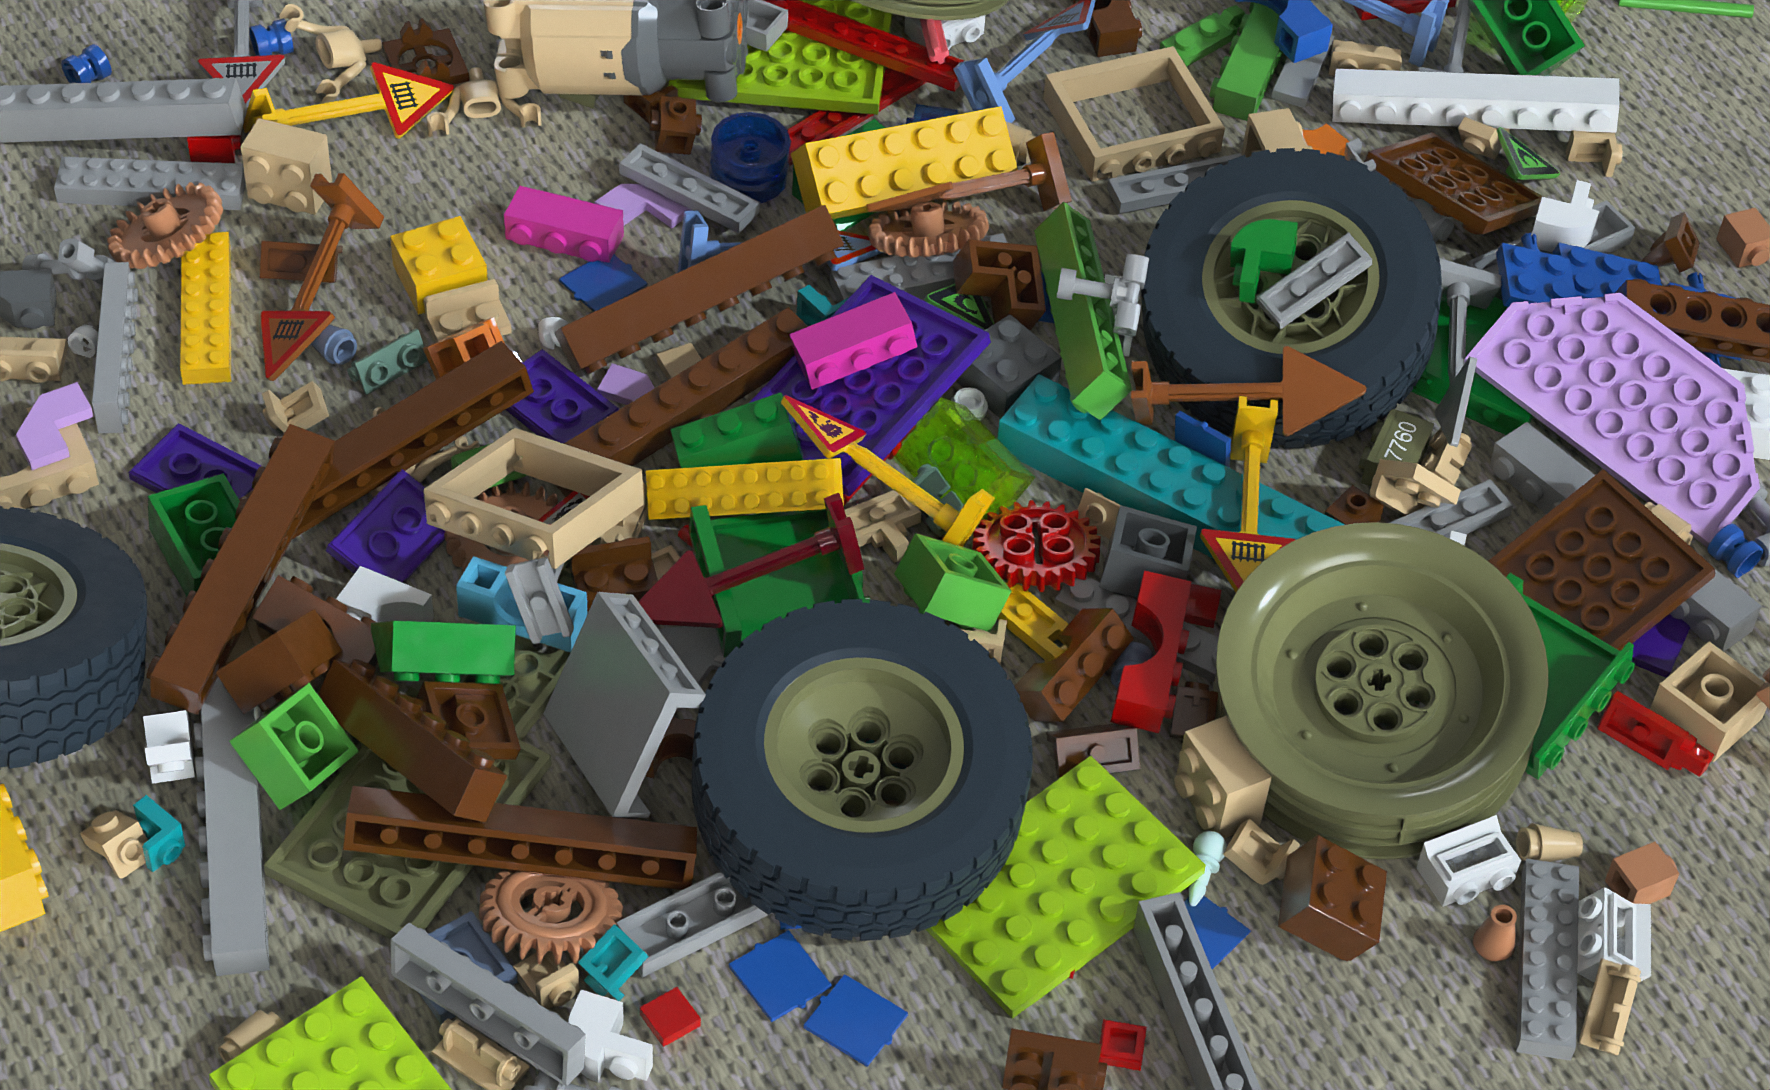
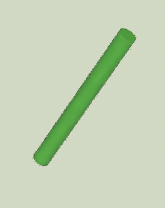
(1693, 6)

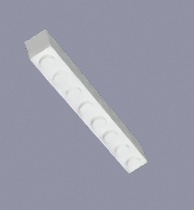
(1486, 98)

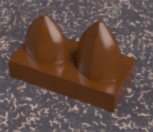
(1675, 246)

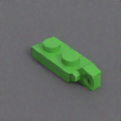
(1205, 35)

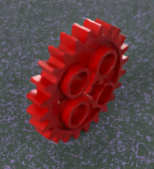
(1065, 545)

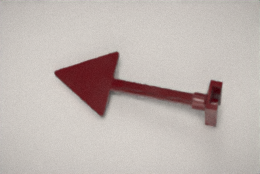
(686, 598)

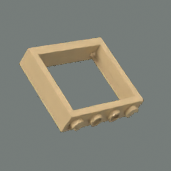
(1124, 74)
(612, 488)

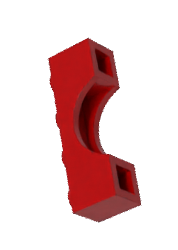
(1145, 687)

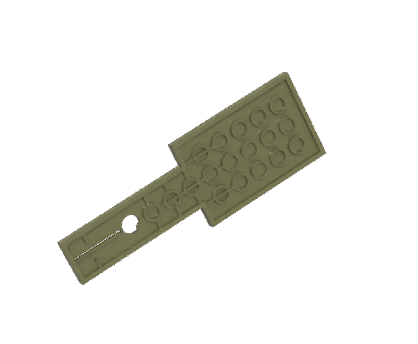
(398, 890)

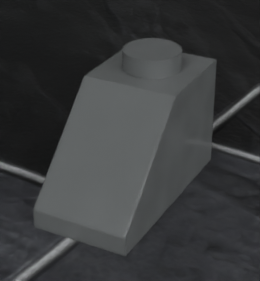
(28, 298)

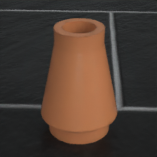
(1496, 936)

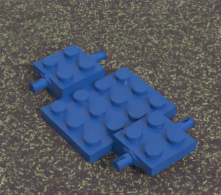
(1574, 273)

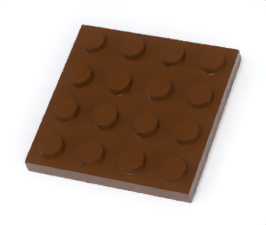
(1456, 183)
(1605, 563)

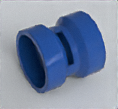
(272, 39)
(86, 67)
(1735, 550)

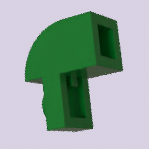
(1258, 247)

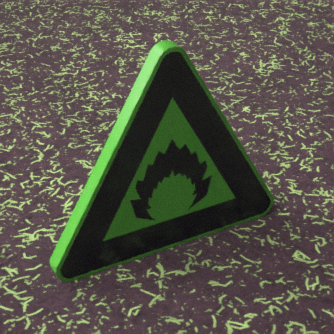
(1523, 161)
(966, 307)

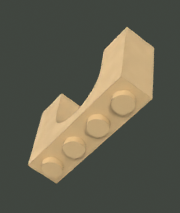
(54, 480)

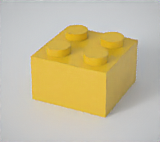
(436, 259)

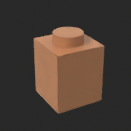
(1745, 237)
(1643, 874)

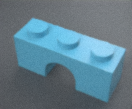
(488, 599)

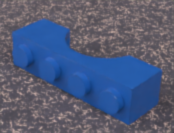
(1300, 28)

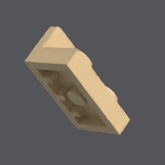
(1363, 56)
(464, 307)
(32, 358)
(1409, 487)

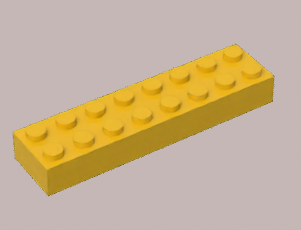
(206, 311)
(743, 488)

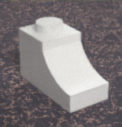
(385, 599)

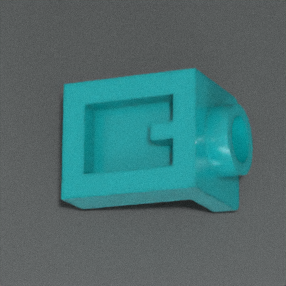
(814, 307)
(162, 832)
(612, 962)

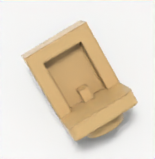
(1480, 138)
(1595, 148)
(301, 408)
(118, 840)
(1259, 853)
(546, 981)

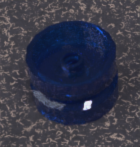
(751, 155)

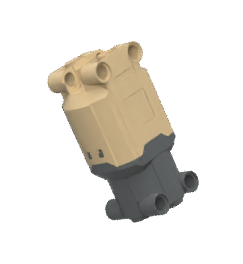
(617, 45)

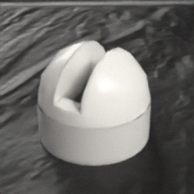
(546, 331)
(76, 344)

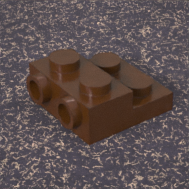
(475, 712)
(1052, 1063)

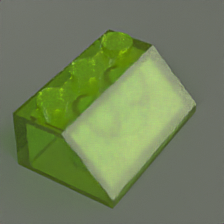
(965, 456)

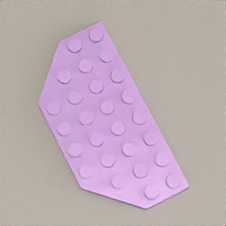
(1629, 402)

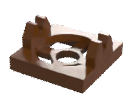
(417, 40)

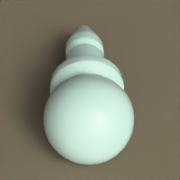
(1209, 849)

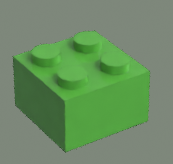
(952, 583)
(294, 746)

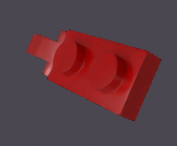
(1653, 735)

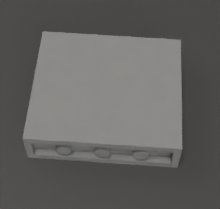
(619, 699)

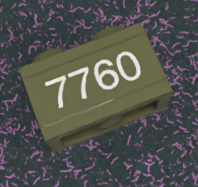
(1397, 439)

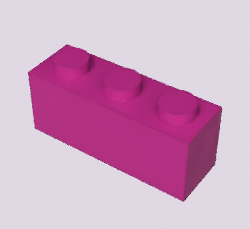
(563, 224)
(853, 340)

